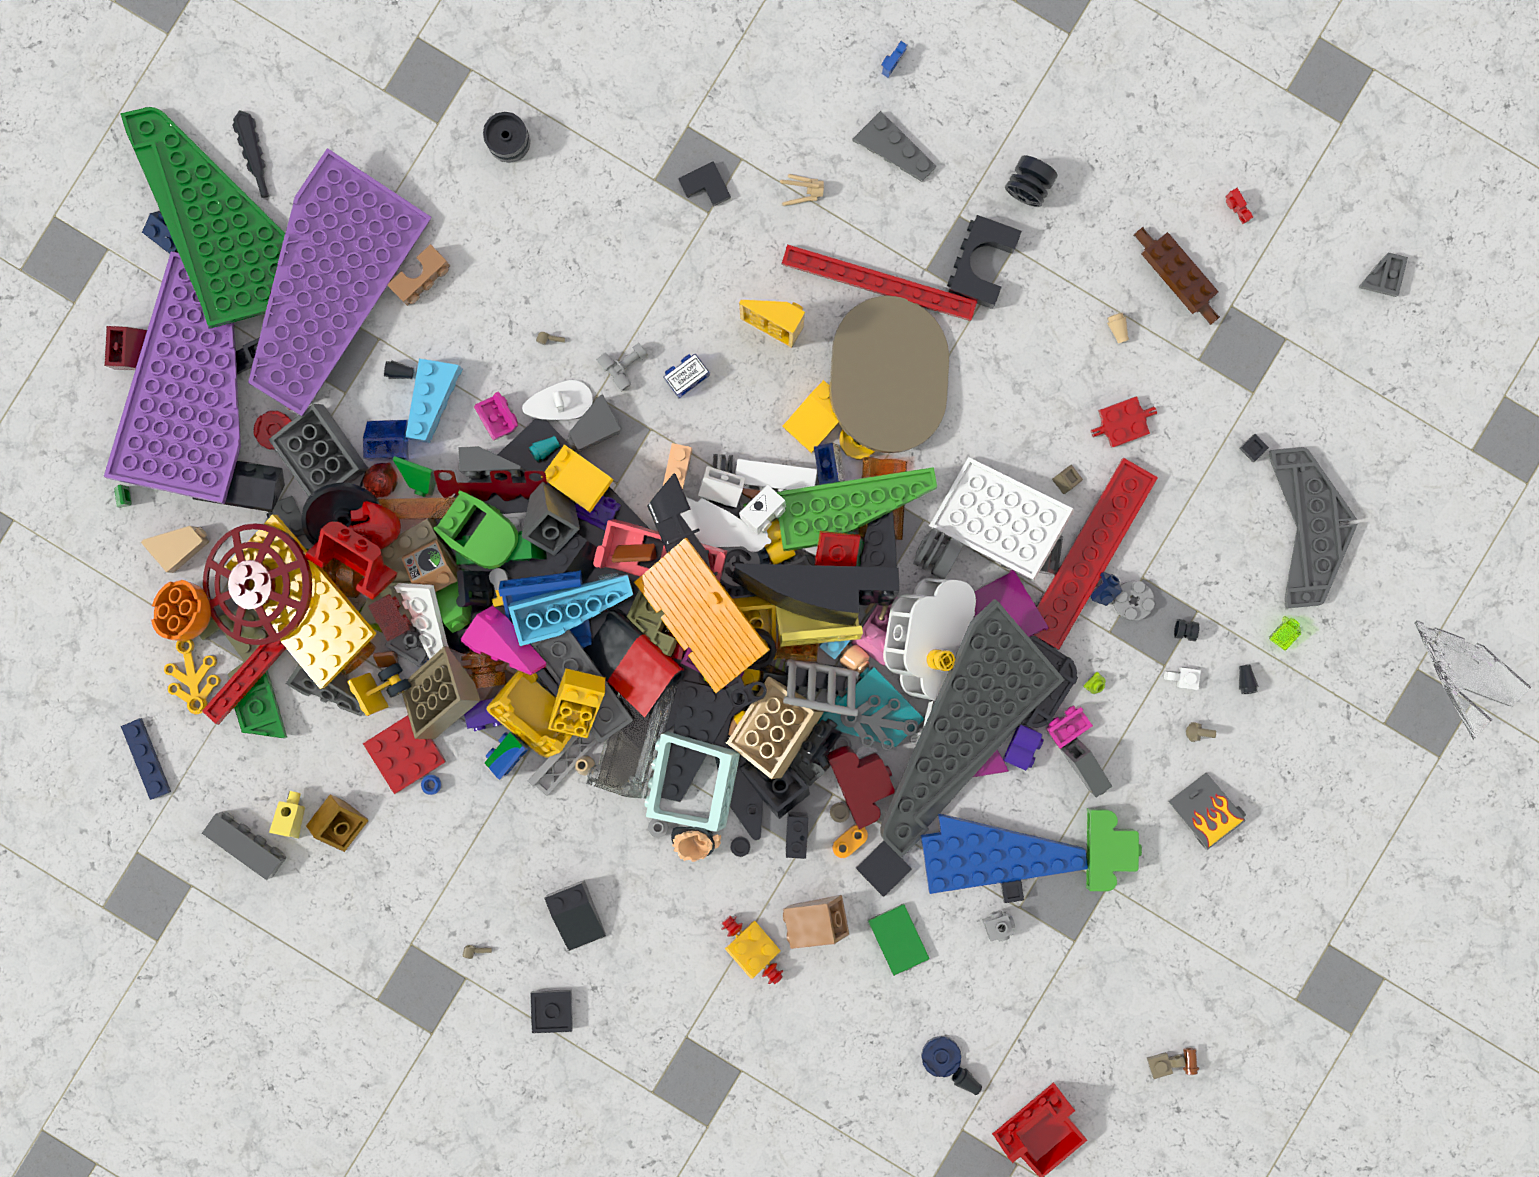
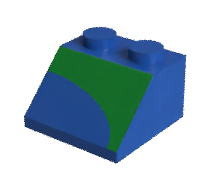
(506, 755)

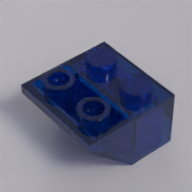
(385, 440)

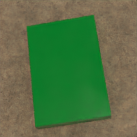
(898, 939)

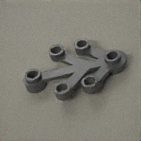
(875, 722)

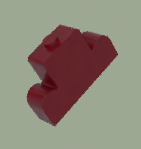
(861, 782)

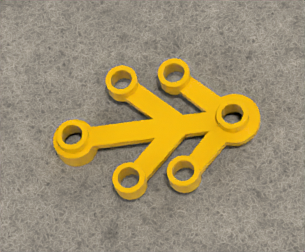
(192, 678)

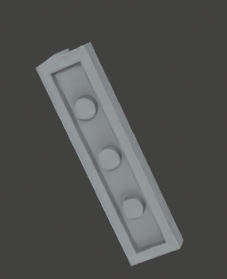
(549, 763)

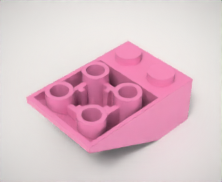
(874, 634)

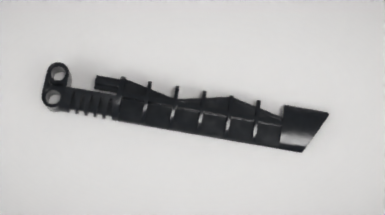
(666, 513)

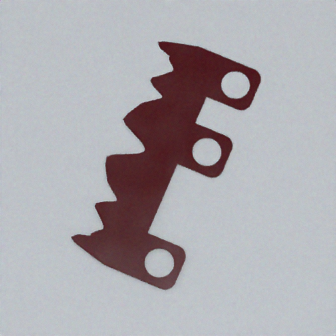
(504, 489)

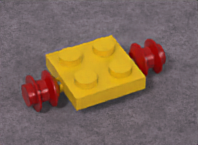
(752, 949)

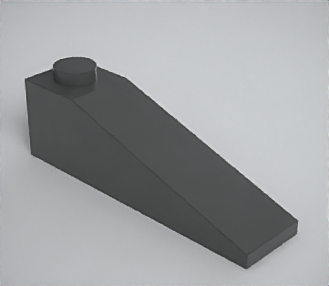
(336, 691)

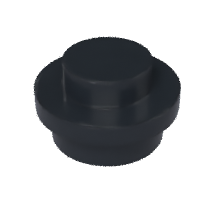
(740, 846)

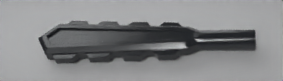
(247, 138)

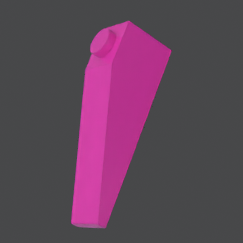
(496, 636)

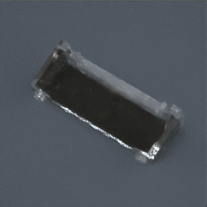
(629, 753)

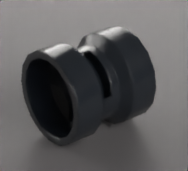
(1186, 630)

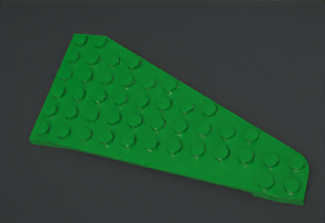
(216, 227)

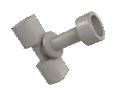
(617, 368)

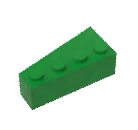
(523, 551)

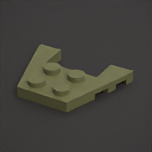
(651, 624)
(243, 649)

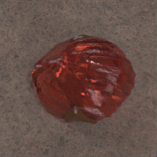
(380, 479)

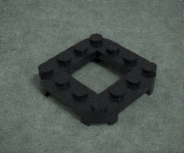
(1045, 711)

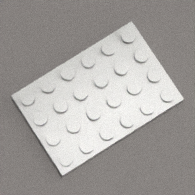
(1002, 518)

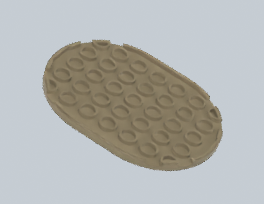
(889, 374)

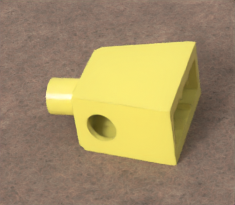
(288, 824)

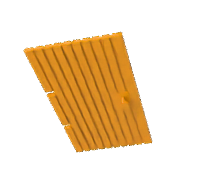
(701, 615)

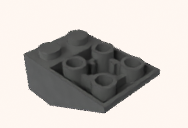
(478, 461)

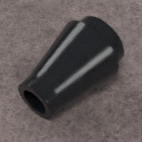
(396, 370)
(1247, 680)
(963, 1079)

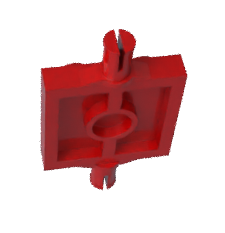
(1123, 421)

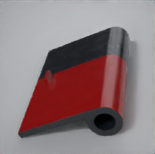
(632, 662)

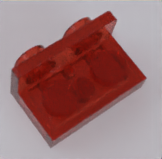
(388, 617)

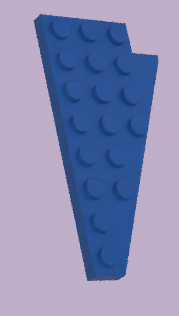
(981, 854)

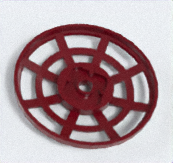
(264, 584)

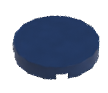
(941, 1056)

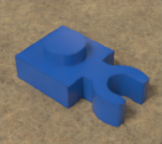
(891, 62)

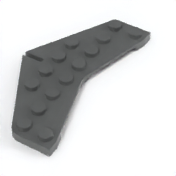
(1319, 537)

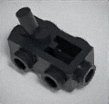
(820, 743)

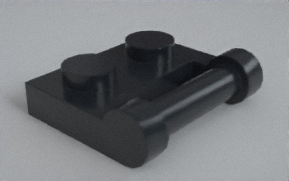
(474, 581)

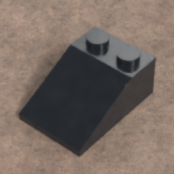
(779, 793)
(575, 915)

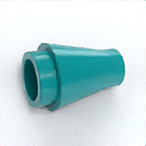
(543, 448)

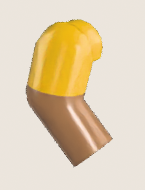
(735, 721)

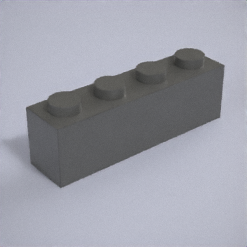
(244, 845)

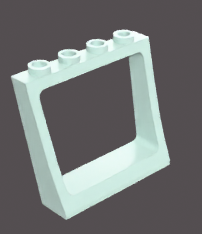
(723, 789)

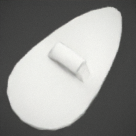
(559, 402)

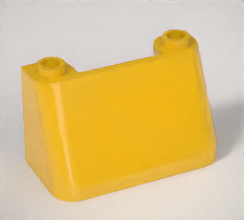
(526, 711)

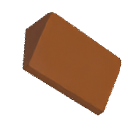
(634, 553)

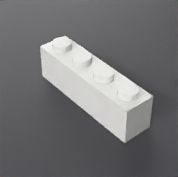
(775, 475)

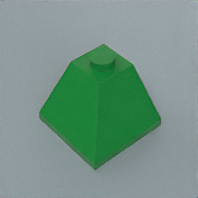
(417, 476)

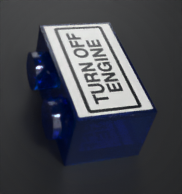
(686, 375)
(829, 463)

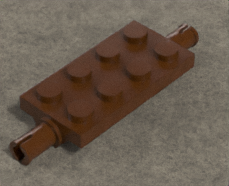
(1179, 273)

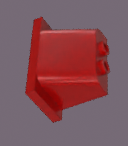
(355, 552)
(1041, 1132)

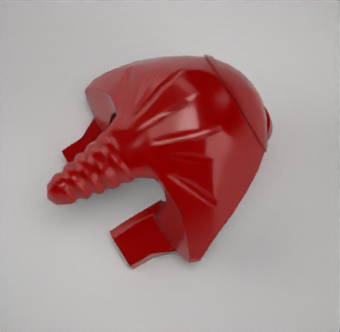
(382, 526)

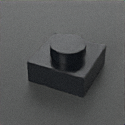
(1253, 447)
(1012, 891)

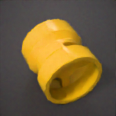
(940, 660)

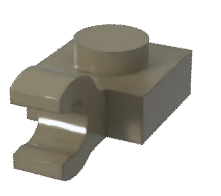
(1162, 1066)

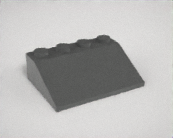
(317, 450)

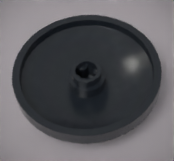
(333, 504)

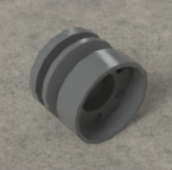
(938, 553)

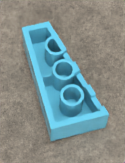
(430, 397)

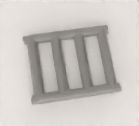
(810, 702)

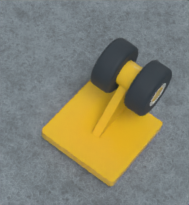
(370, 694)

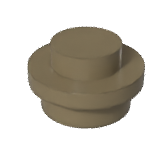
(839, 812)

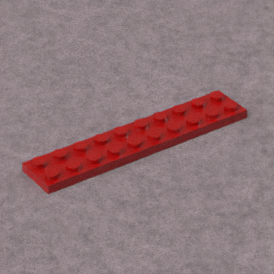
(1093, 550)

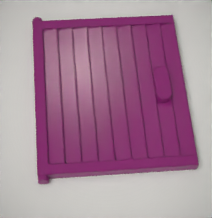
(1015, 600)

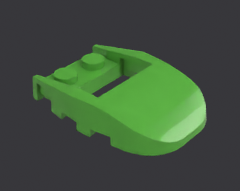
(492, 539)

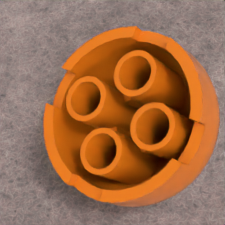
(181, 611)

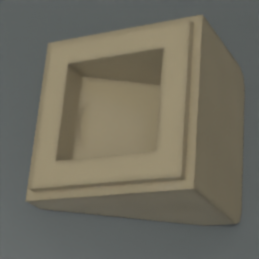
(1067, 479)

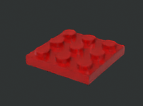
(402, 756)

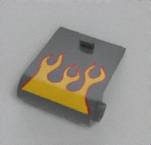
(1209, 812)

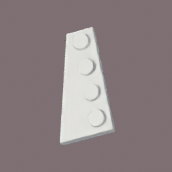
(425, 614)

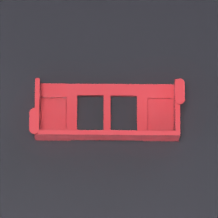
(625, 533)

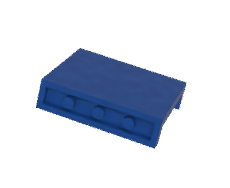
(524, 588)

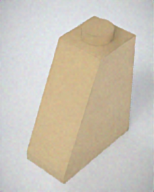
(176, 547)

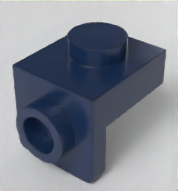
(1107, 590)

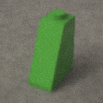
(453, 616)

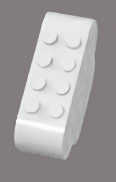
(924, 621)

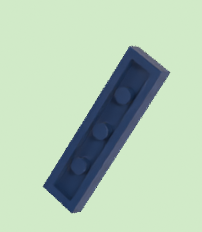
(145, 759)

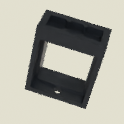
(796, 835)

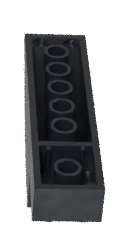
(820, 591)

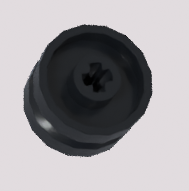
(506, 137)

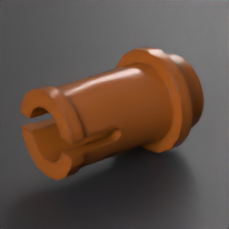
(1191, 1061)

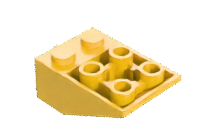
(577, 703)

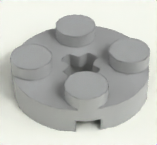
(1144, 604)

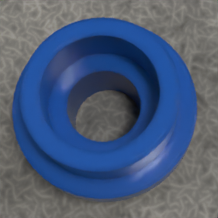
(425, 787)

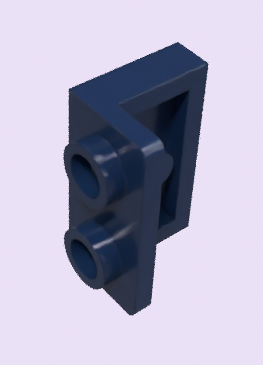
(158, 232)

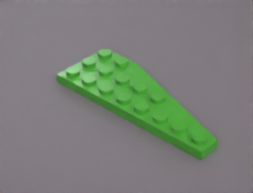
(847, 504)

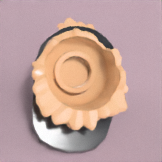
(694, 842)

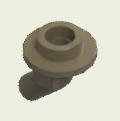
(1195, 731)

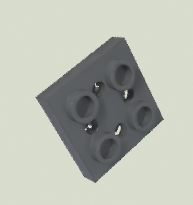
(411, 639)

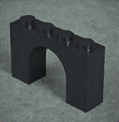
(982, 233)

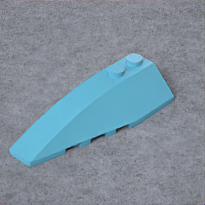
(563, 609)

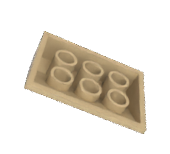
(773, 730)

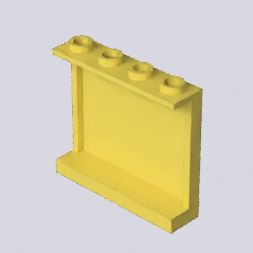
(801, 630)

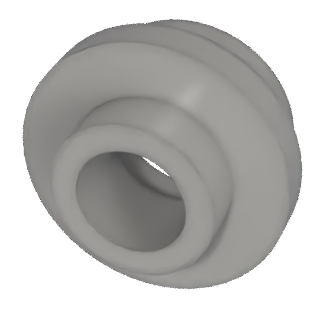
(653, 832)

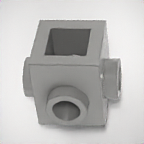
(991, 925)

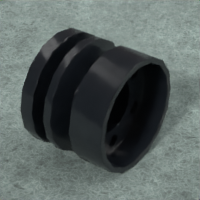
(1031, 181)

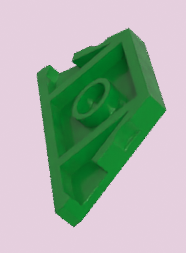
(259, 711)

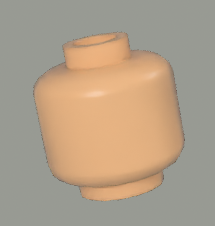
(854, 658)

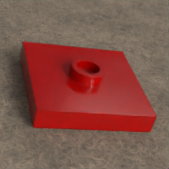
(837, 549)

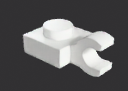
(1185, 678)

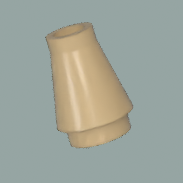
(1118, 326)
(589, 764)

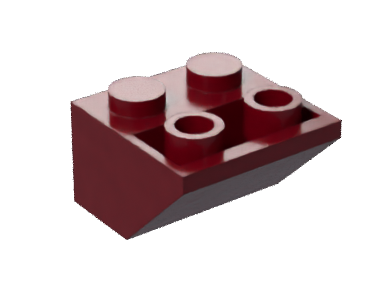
(123, 347)

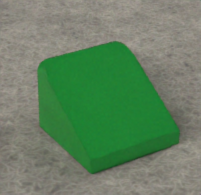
(122, 496)

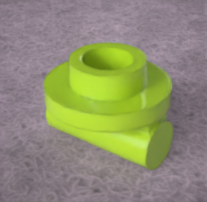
(1095, 684)

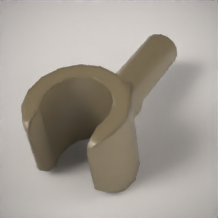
(543, 337)
(469, 951)

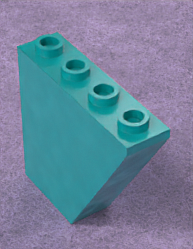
(875, 684)

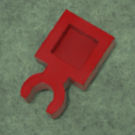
(1236, 202)

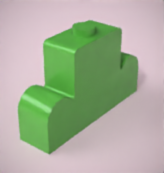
(1109, 850)

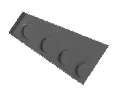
(894, 146)

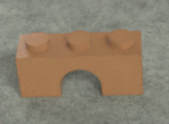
(433, 267)

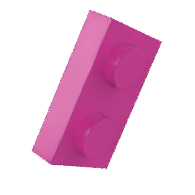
(496, 416)
(1068, 726)

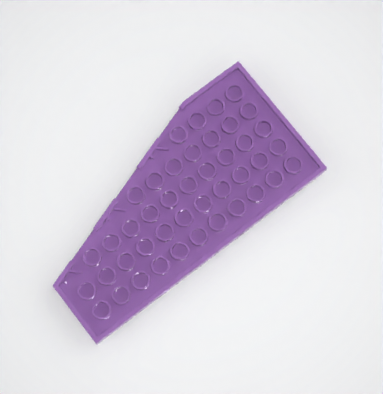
(331, 270)
(182, 402)

